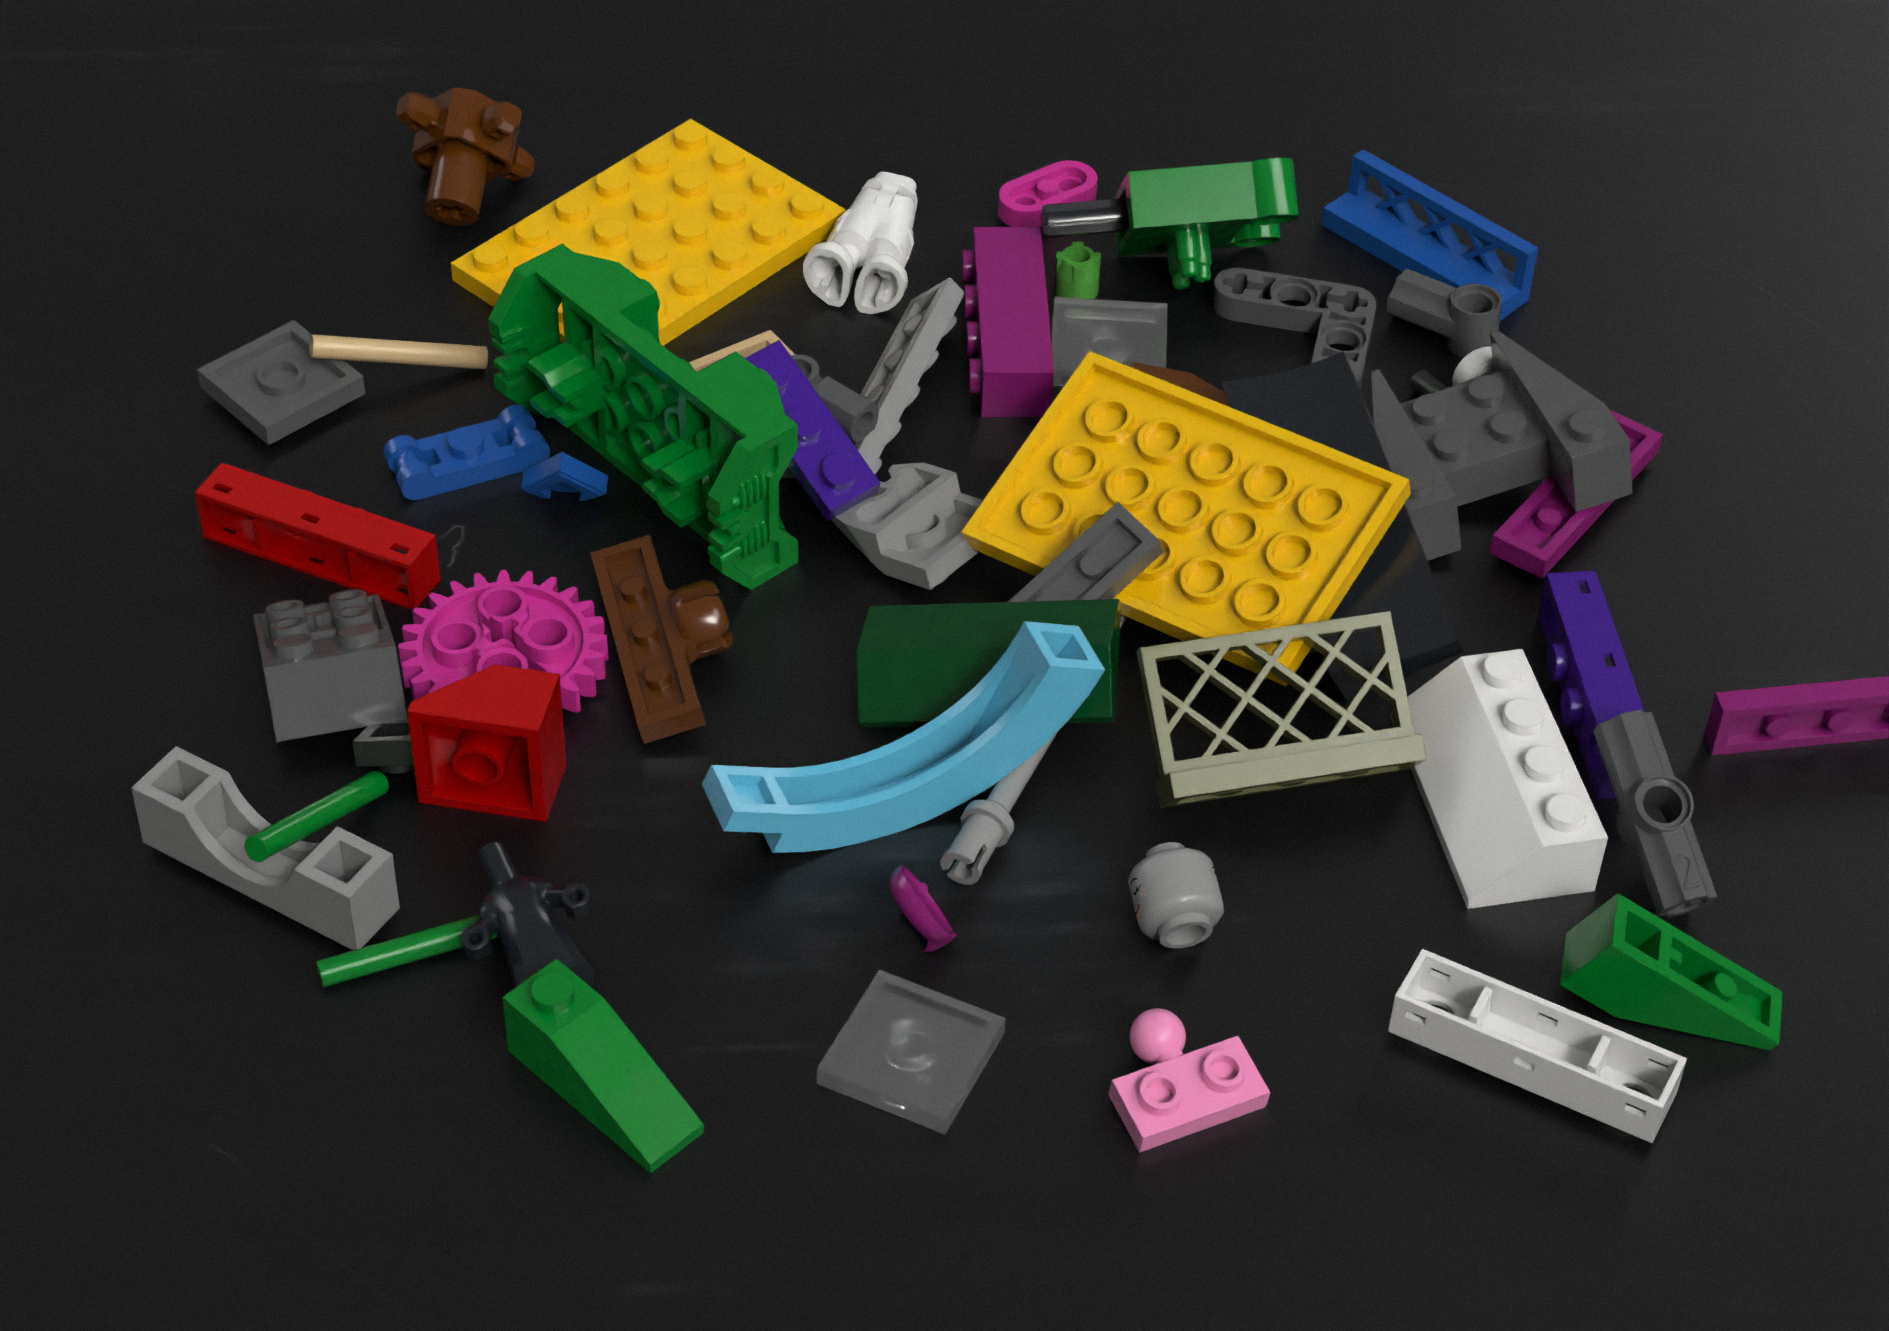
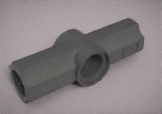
(1668, 850)

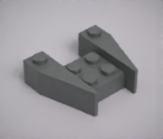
(1497, 437)

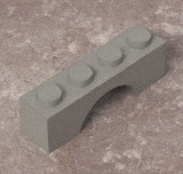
(203, 820)

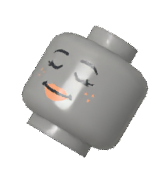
(1176, 895)

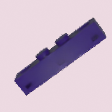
(1577, 640)

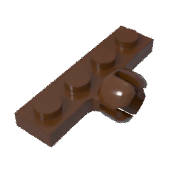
(659, 635)

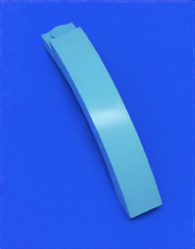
(926, 772)

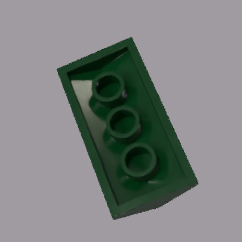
(931, 655)

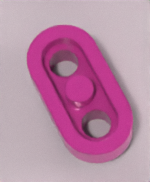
(1060, 182)

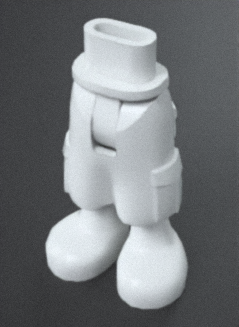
(872, 235)

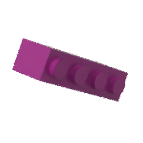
(1010, 322)

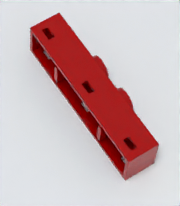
(299, 525)

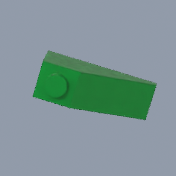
(1666, 979)
(597, 1065)

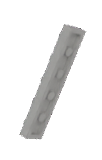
(904, 361)

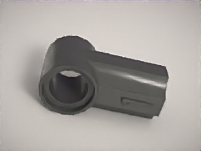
(1460, 314)

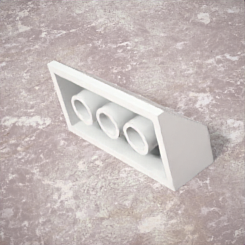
(1503, 784)

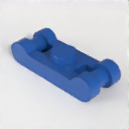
(466, 454)

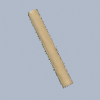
(398, 352)

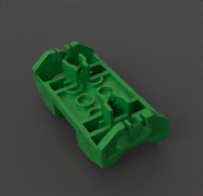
(691, 439)

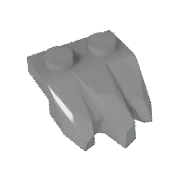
(913, 524)

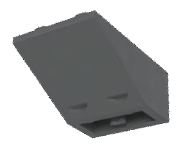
(329, 665)

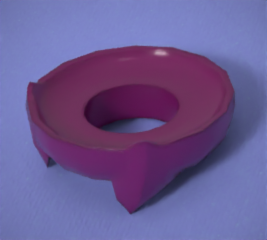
(920, 908)

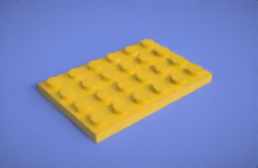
(678, 213)
(1247, 513)

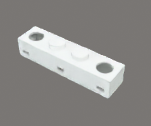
(1564, 1061)

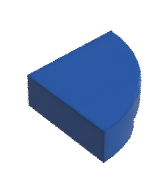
(564, 474)

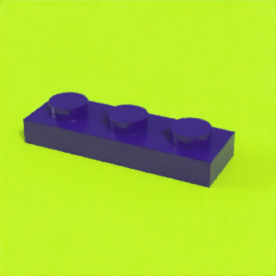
(825, 456)

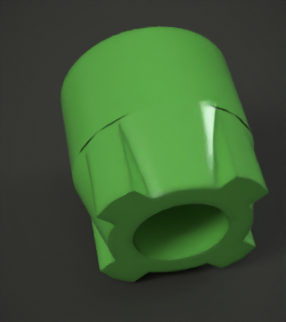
(1077, 272)

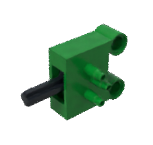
(1187, 213)

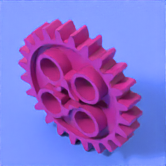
(508, 627)

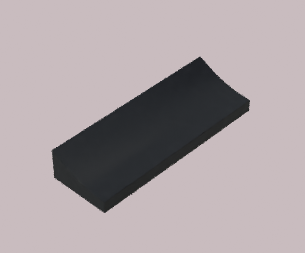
(1328, 407)

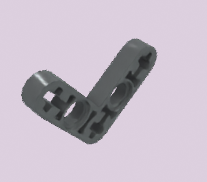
(1344, 314)

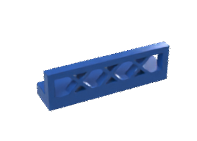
(1432, 249)

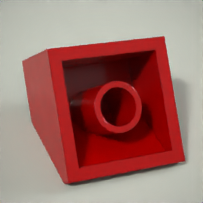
(491, 743)

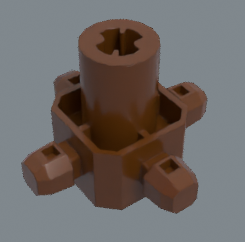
(463, 145)

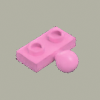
(1181, 1089)

